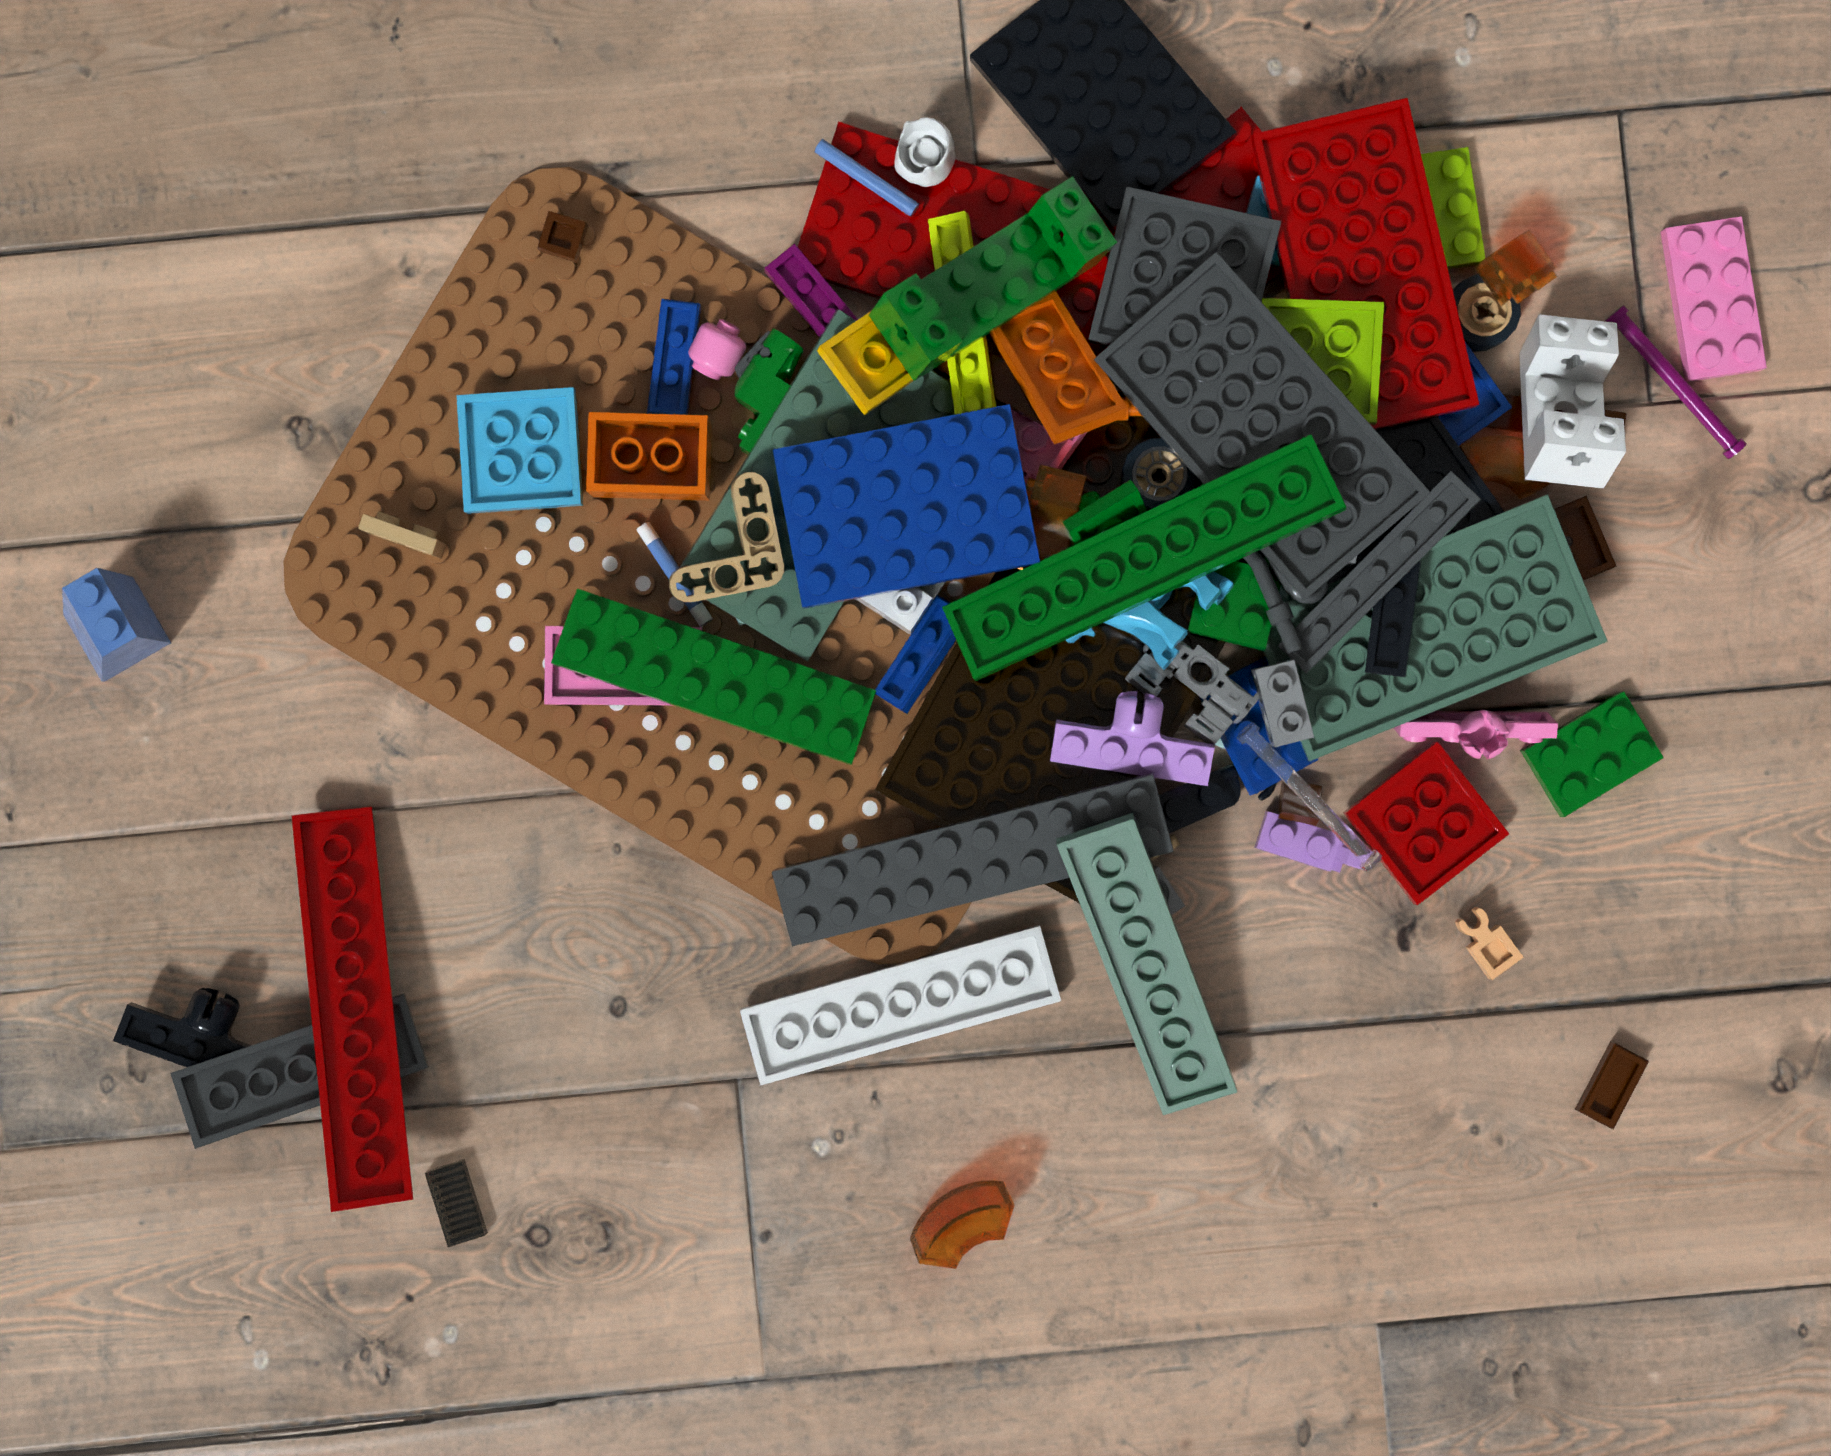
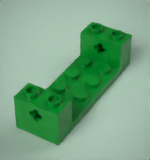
(992, 280)

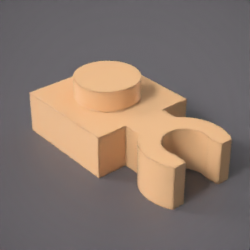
(1491, 947)

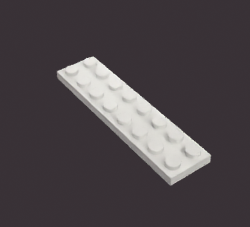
(900, 1005)

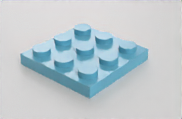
(519, 450)

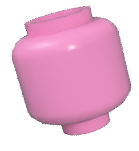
(717, 349)

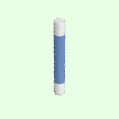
(668, 566)

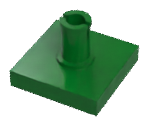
(1103, 513)

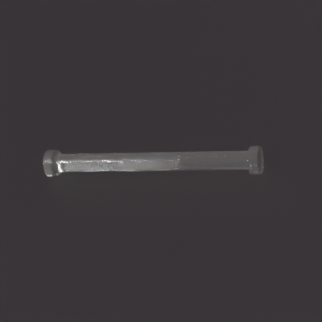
(1367, 857)

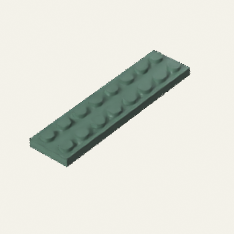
(1147, 963)

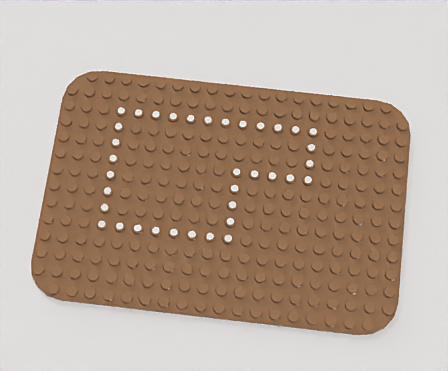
(474, 622)

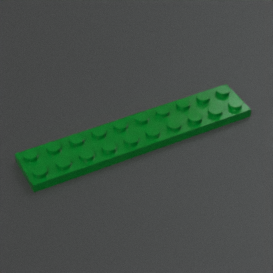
(1144, 557)

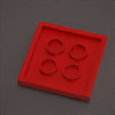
(1426, 823)

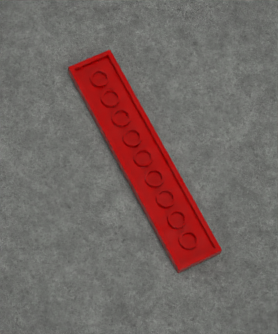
(352, 1009)

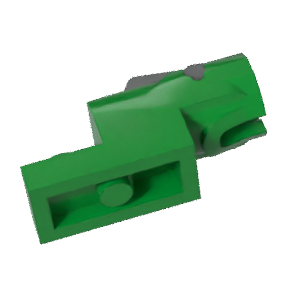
(763, 382)

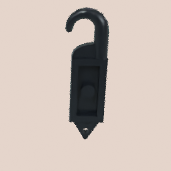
(1195, 802)

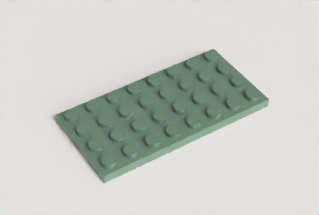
(810, 411)
(1485, 613)

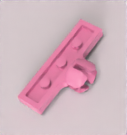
(1481, 730)

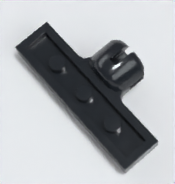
(183, 1040)

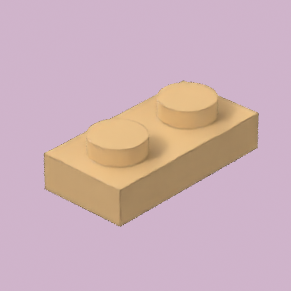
(388, 528)

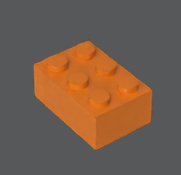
(649, 456)

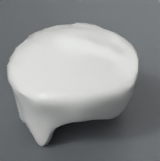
(925, 152)

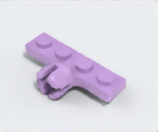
(1133, 744)

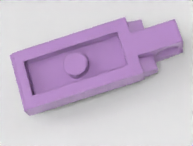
(1304, 844)

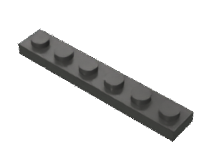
(1381, 569)

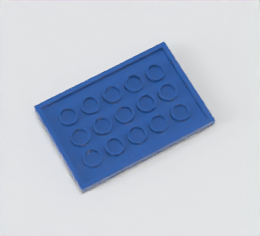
(906, 506)

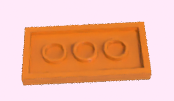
(1058, 370)

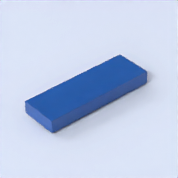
(671, 364)
(918, 658)

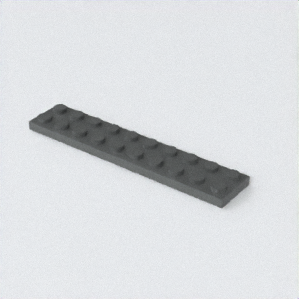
(956, 861)

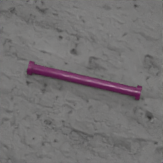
(1676, 383)

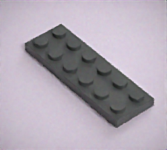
(269, 1080)

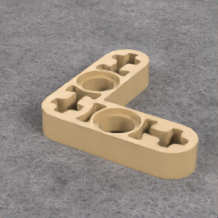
(751, 549)

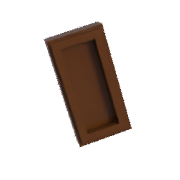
(1589, 543)
(1611, 1085)

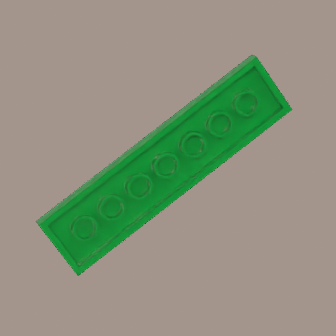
(713, 676)

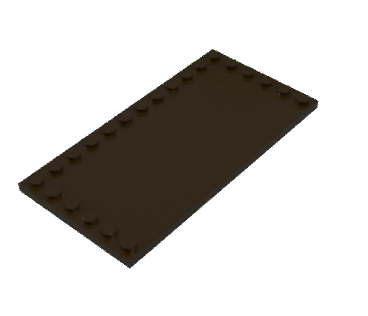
(992, 738)

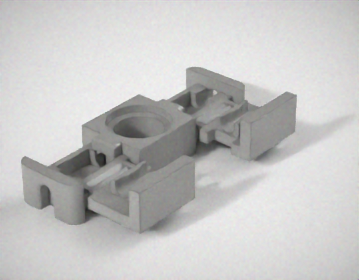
(1226, 695)

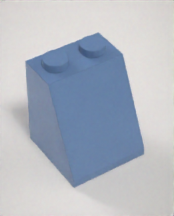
(112, 621)

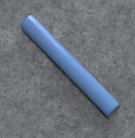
(866, 178)

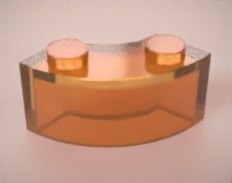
(1517, 269)
(1501, 461)
(1052, 500)
(961, 1221)

